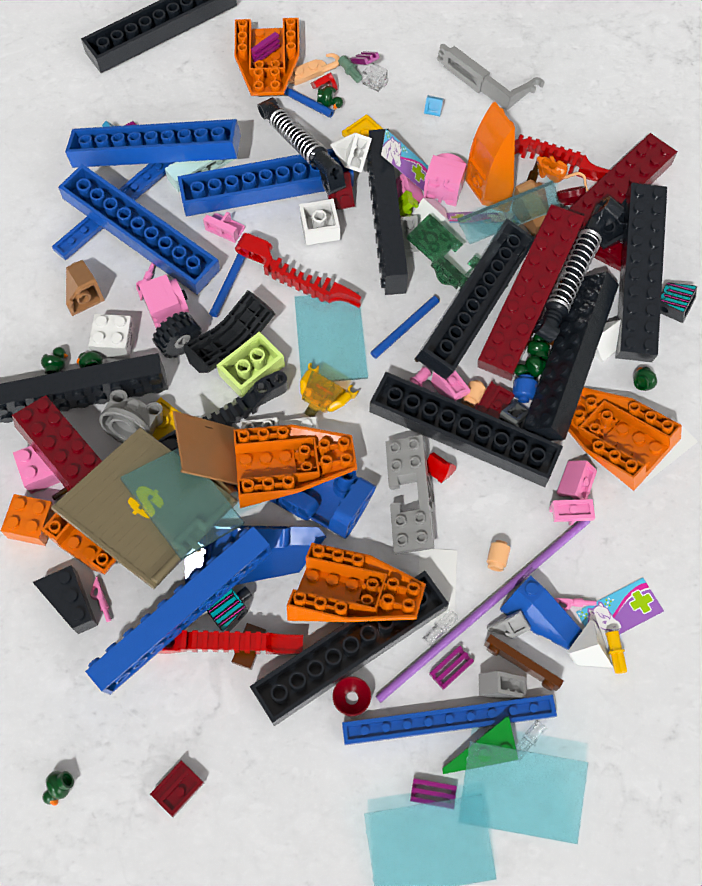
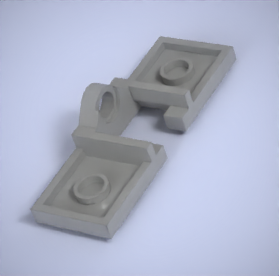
(408, 464)

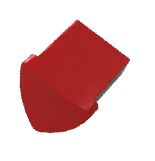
(328, 78)
(439, 467)

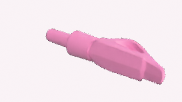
(148, 275)
(101, 599)
(576, 602)

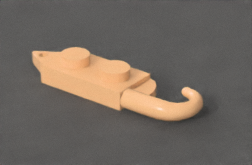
(313, 69)

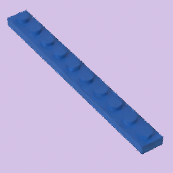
(88, 228)
(448, 719)

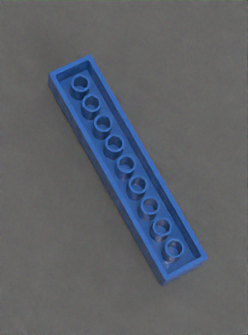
(154, 143)
(251, 184)
(139, 229)
(179, 611)

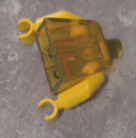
(322, 393)

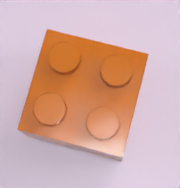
(26, 519)

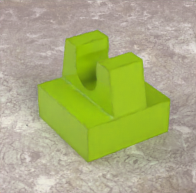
(406, 202)

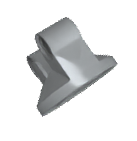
(126, 415)

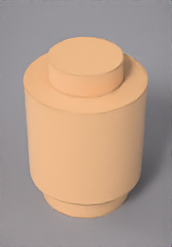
(476, 392)
(498, 555)

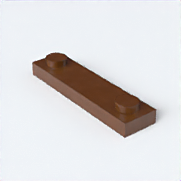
(548, 679)

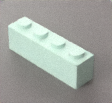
(190, 167)

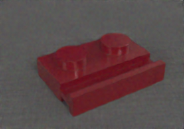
(344, 197)
(611, 256)
(494, 400)
(177, 788)

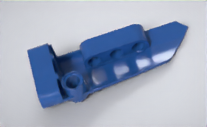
(332, 504)
(287, 544)

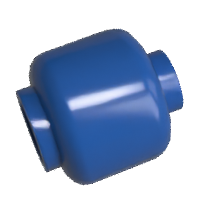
(524, 388)

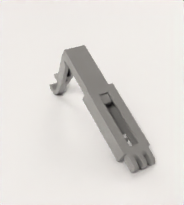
(479, 79)

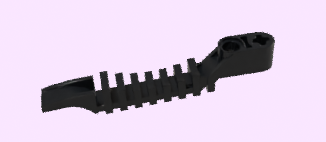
(274, 385)

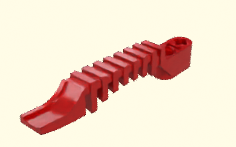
(560, 154)
(259, 251)
(270, 642)

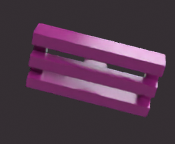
(265, 47)
(362, 58)
(464, 655)
(432, 793)

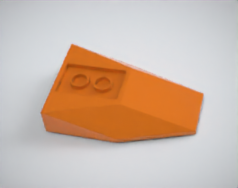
(275, 71)
(623, 434)
(288, 460)
(352, 588)

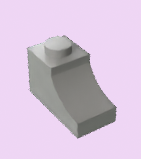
(408, 223)
(502, 685)

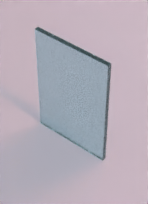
(517, 209)
(330, 338)
(181, 505)
(527, 791)
(431, 844)

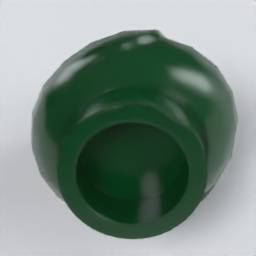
(326, 95)
(538, 348)
(89, 359)
(55, 362)
(533, 366)
(645, 379)
(58, 787)

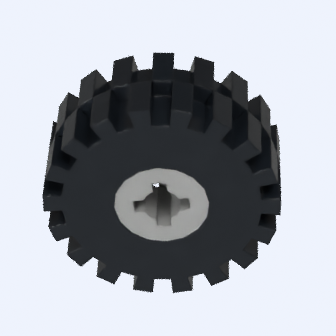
(175, 333)

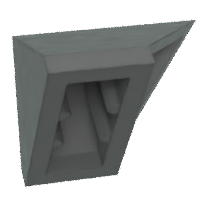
(514, 414)

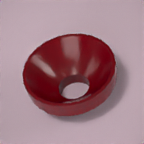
(571, 195)
(348, 685)

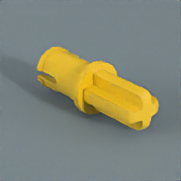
(616, 652)

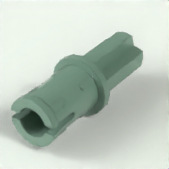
(350, 68)

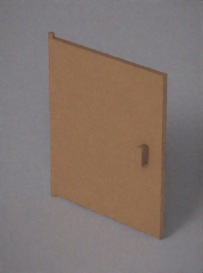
(206, 448)

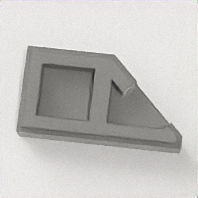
(511, 626)

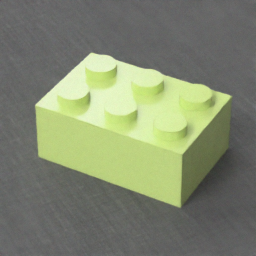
(250, 363)

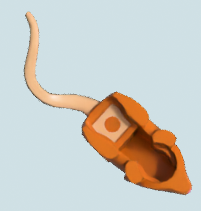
(555, 170)

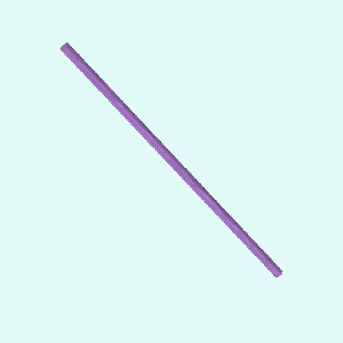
(480, 611)

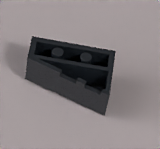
(68, 597)

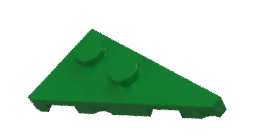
(499, 735)

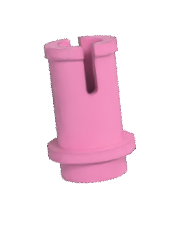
(421, 376)

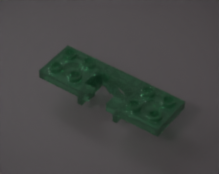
(435, 243)

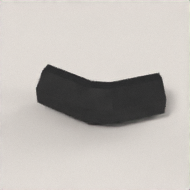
(241, 324)

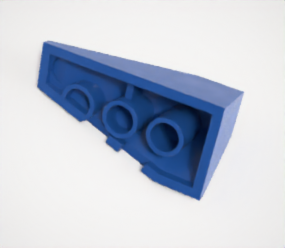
(543, 613)

